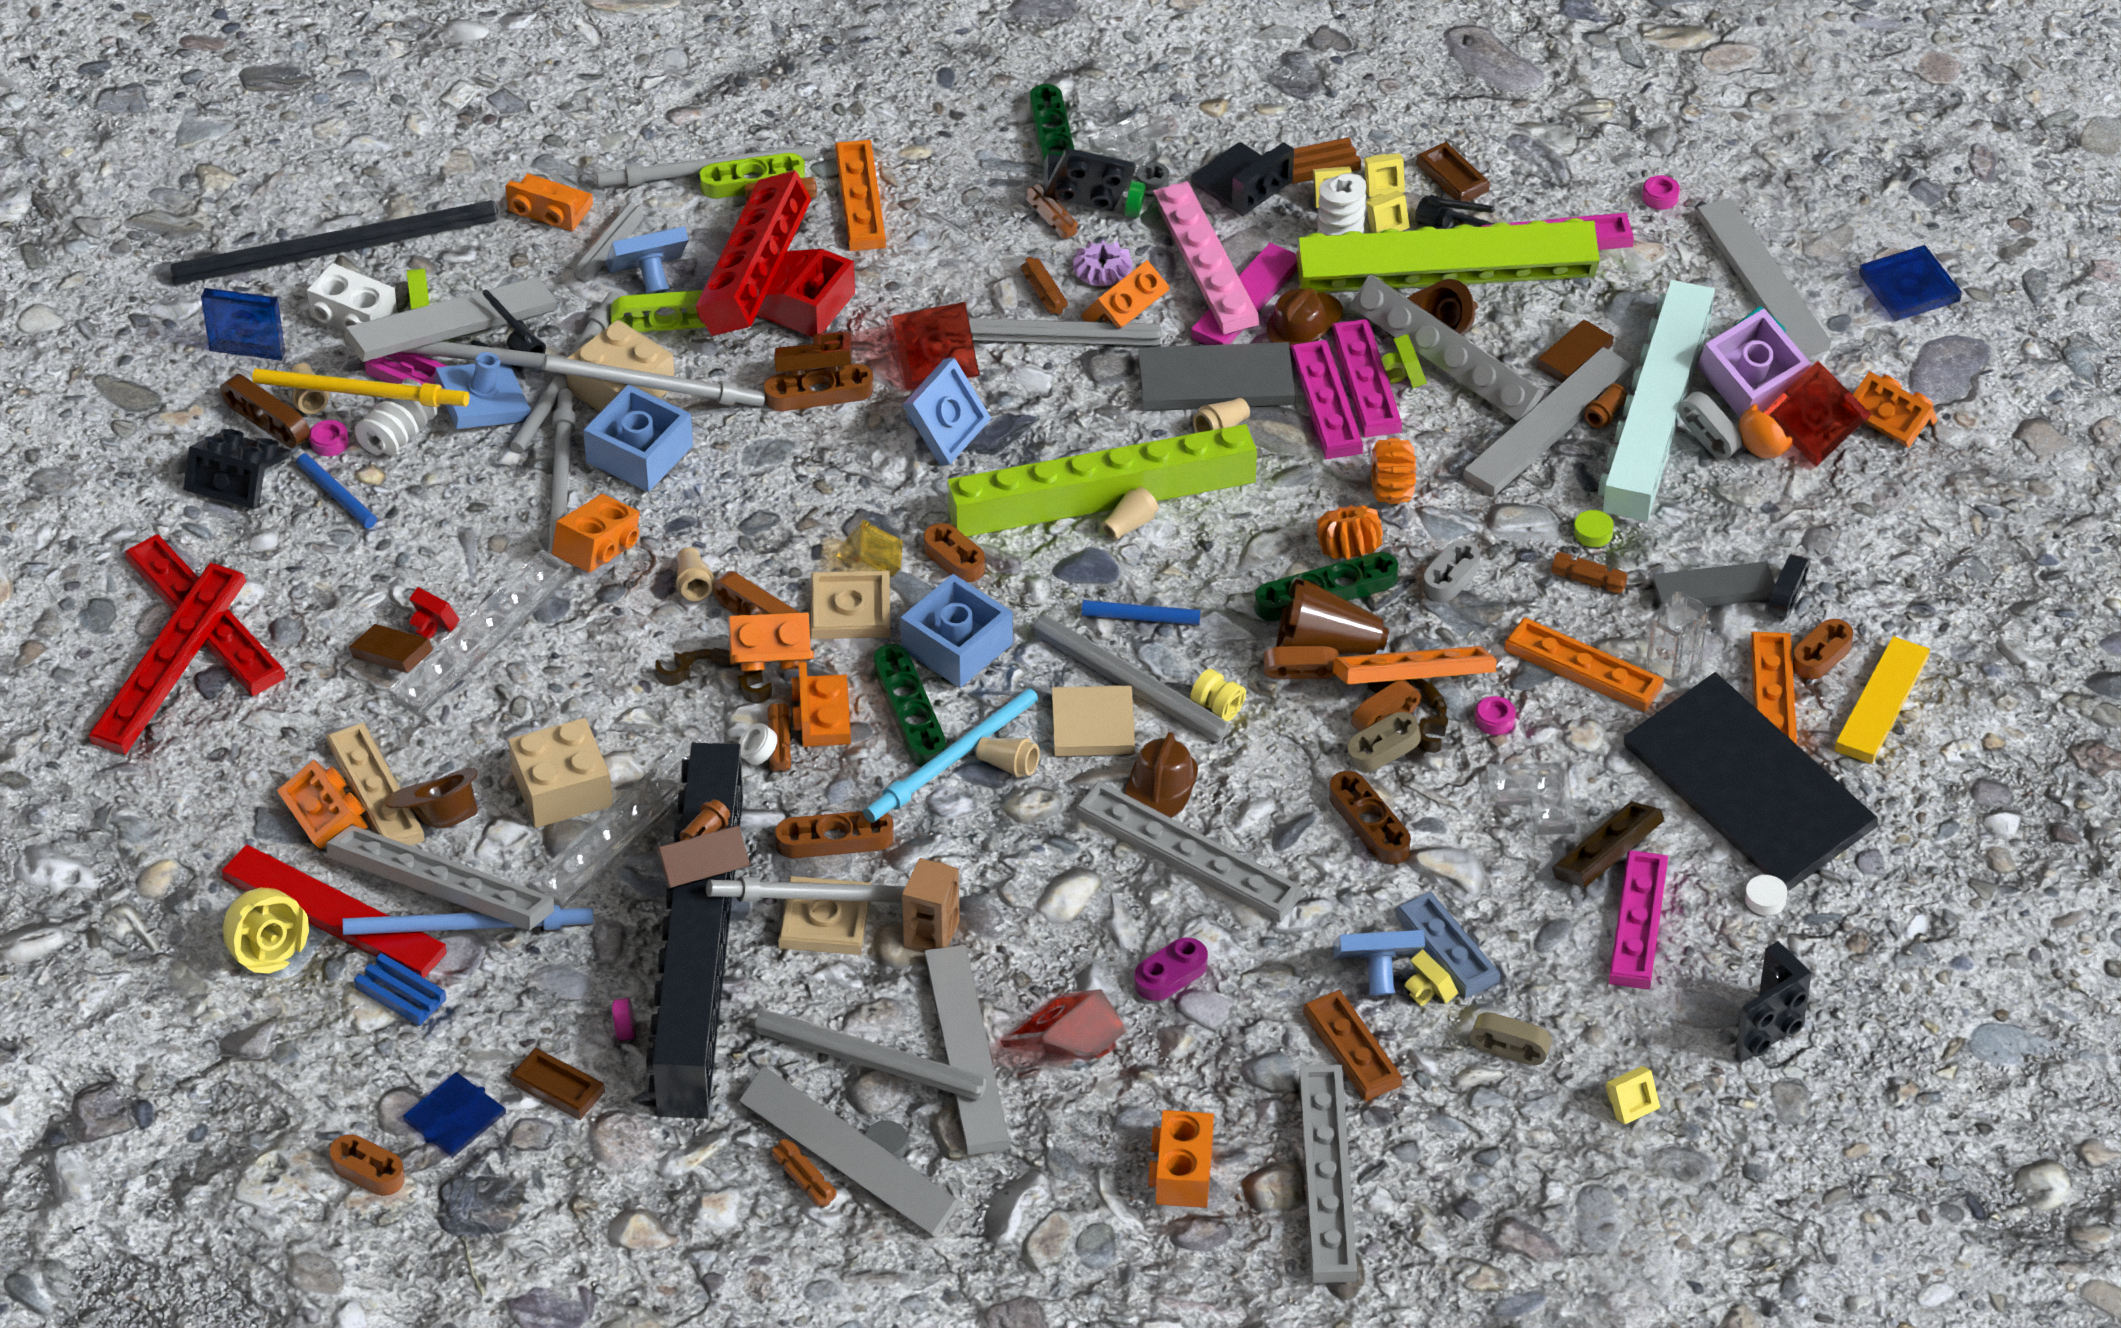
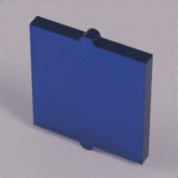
(454, 1114)

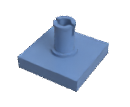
(648, 253)
(492, 392)
(946, 411)
(1379, 950)

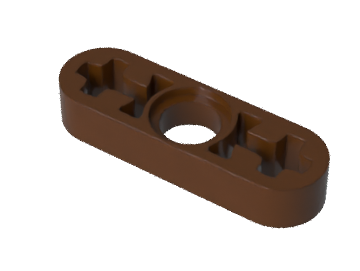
(265, 410)
(1370, 833)

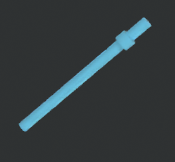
(900, 792)

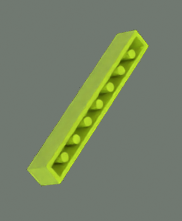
(1460, 253)
(1101, 479)

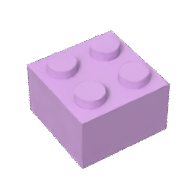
(1752, 363)

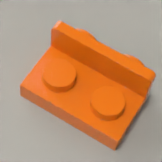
(548, 201)
(1128, 297)
(1894, 409)
(769, 640)
(823, 708)
(321, 804)

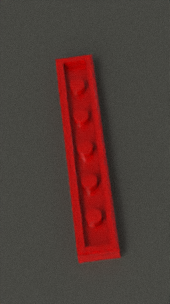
(229, 639)
(167, 658)
(328, 906)

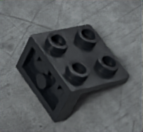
(1244, 177)
(1086, 178)
(231, 467)
(1778, 1008)

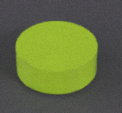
(1593, 528)

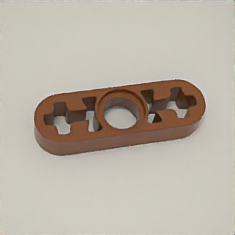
(808, 398)
(745, 597)
(823, 846)

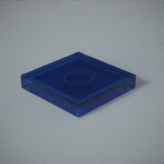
(1910, 283)
(243, 324)

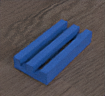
(405, 985)

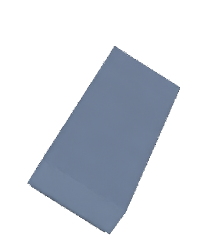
(1449, 944)

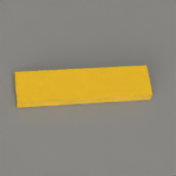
(1882, 700)

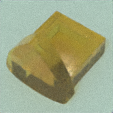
(872, 548)

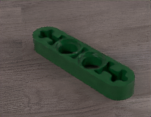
(1040, 115)
(1370, 575)
(906, 706)

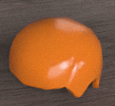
(1762, 434)

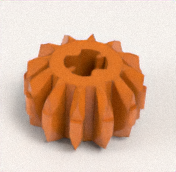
(1393, 471)
(1349, 532)

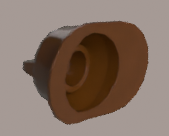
(1448, 302)
(1303, 316)
(1163, 776)
(441, 800)

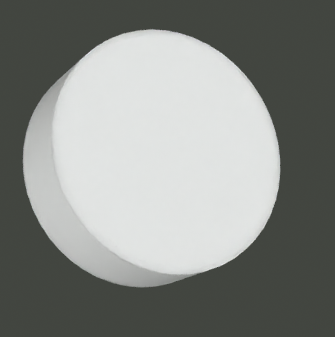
(757, 743)
(1766, 895)

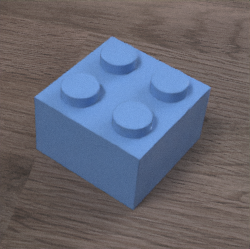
(638, 438)
(956, 630)

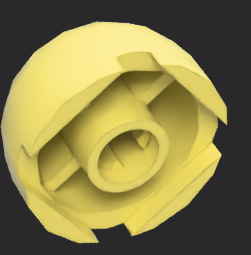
(264, 929)

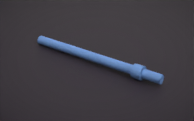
(457, 921)

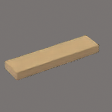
(372, 783)

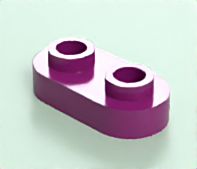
(1174, 967)

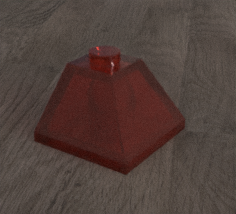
(927, 337)
(1817, 413)
(1070, 1026)

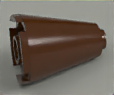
(1329, 621)

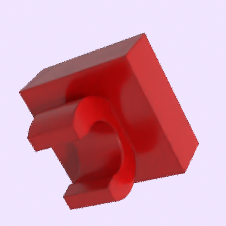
(431, 613)

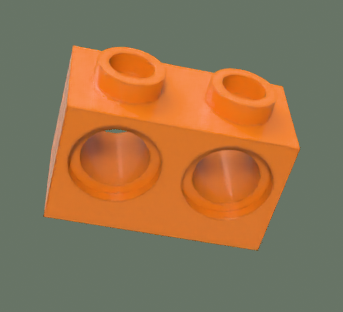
(596, 533)
(1183, 1158)

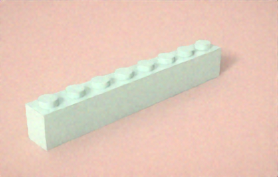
(1653, 409)

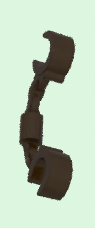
(719, 656)
(1432, 725)

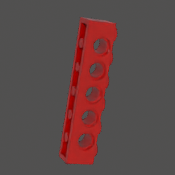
(753, 253)

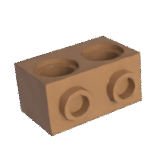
(930, 906)

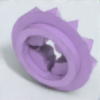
(1089, 270)

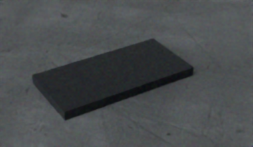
(1750, 781)

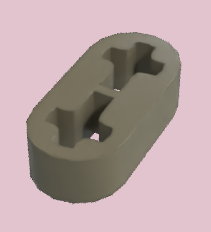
(1384, 741)
(1511, 1038)

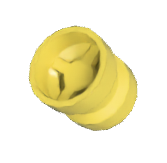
(1218, 695)

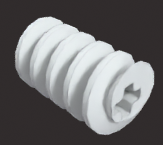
(1342, 204)
(392, 424)

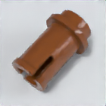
(1600, 412)
(712, 817)

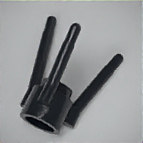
(1438, 212)
(521, 338)

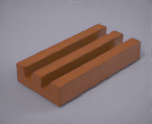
(1324, 155)

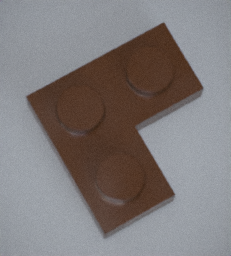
(827, 352)

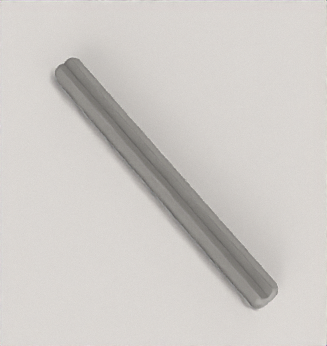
(1064, 332)
(1128, 675)
(870, 1054)

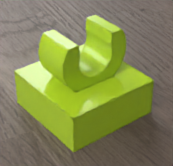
(1403, 363)

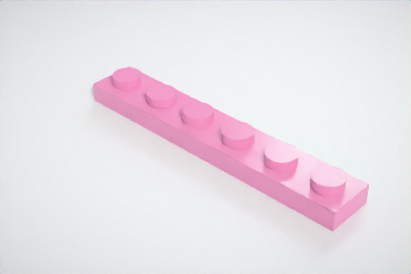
(1206, 258)

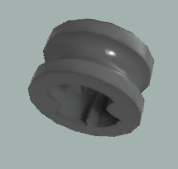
(1154, 175)

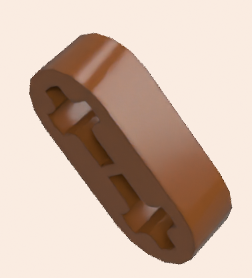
(958, 549)
(1828, 653)
(1299, 662)
(1395, 698)
(364, 1169)

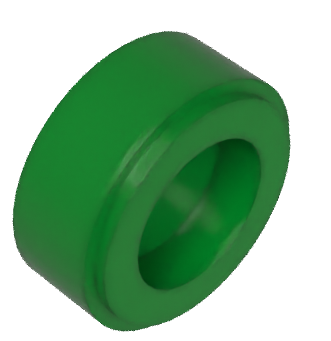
(1135, 199)

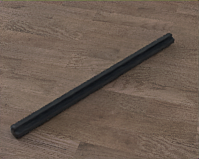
(334, 242)

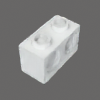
(349, 298)

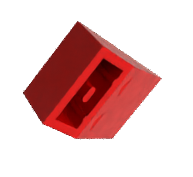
(809, 290)

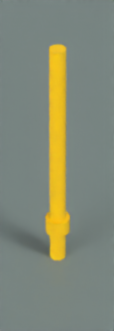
(427, 394)

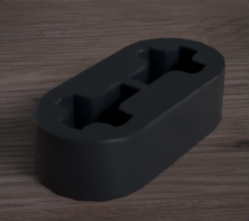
(1789, 586)

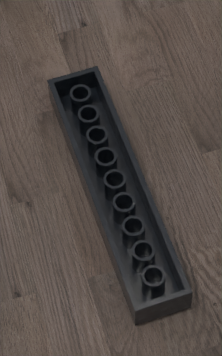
(694, 952)

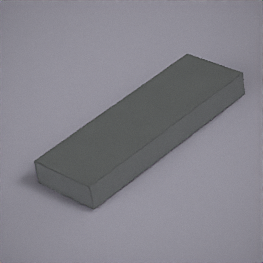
(1717, 584)

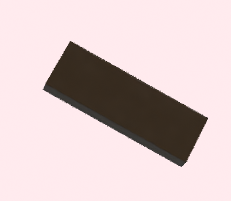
(1608, 844)

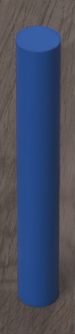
(336, 490)
(1141, 612)

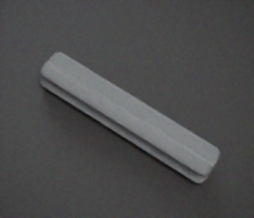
(617, 230)

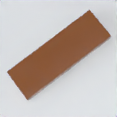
(1352, 1045)

